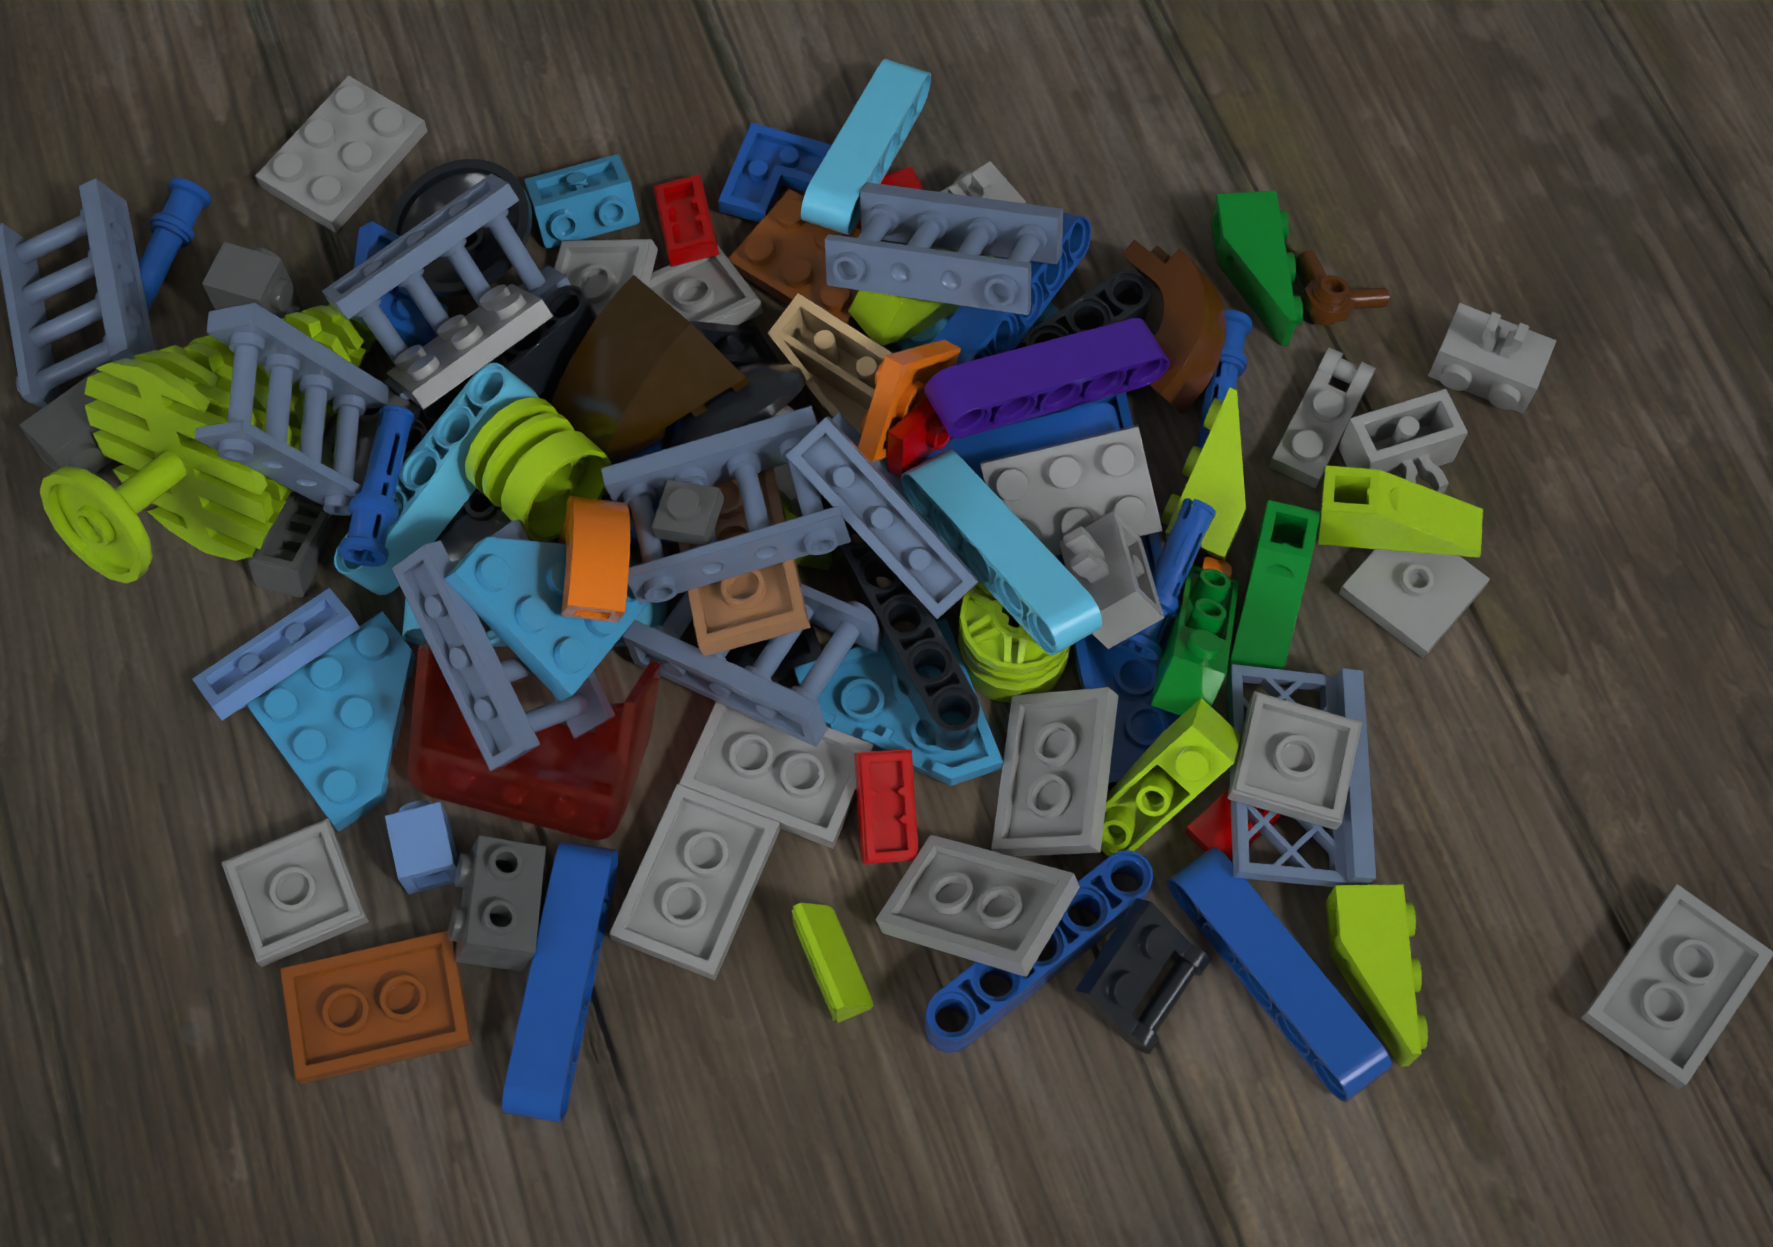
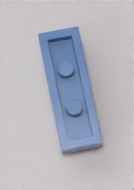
(275, 653)

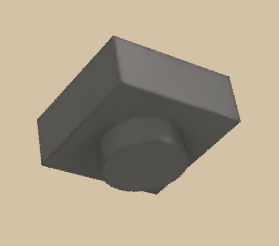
(688, 513)

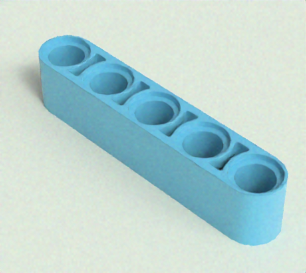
(865, 145)
(434, 477)
(1002, 552)

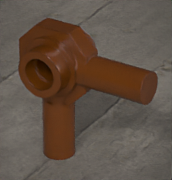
(1329, 296)

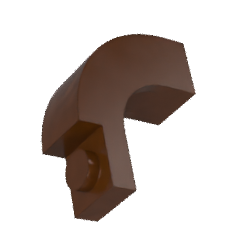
(1191, 323)

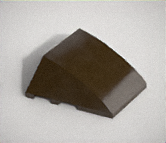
(640, 373)

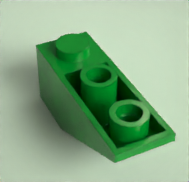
(1253, 256)
(1274, 585)
(1197, 642)

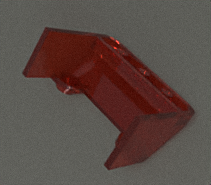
(559, 785)

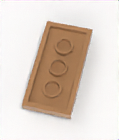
(751, 604)

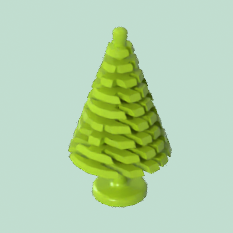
(149, 424)

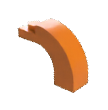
(596, 559)

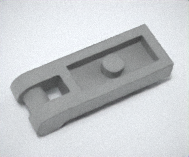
(1321, 419)

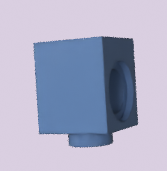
(422, 846)

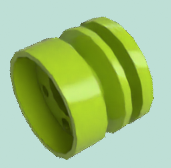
(532, 463)
(999, 656)

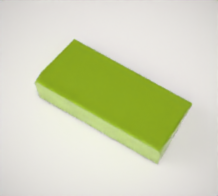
(831, 960)

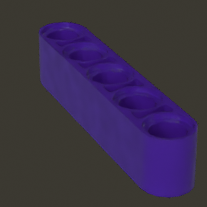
(1045, 377)

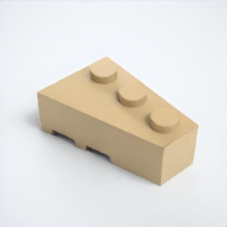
(831, 355)

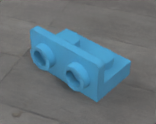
(583, 200)

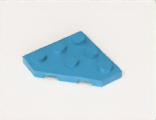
(520, 597)
(872, 705)
(342, 718)

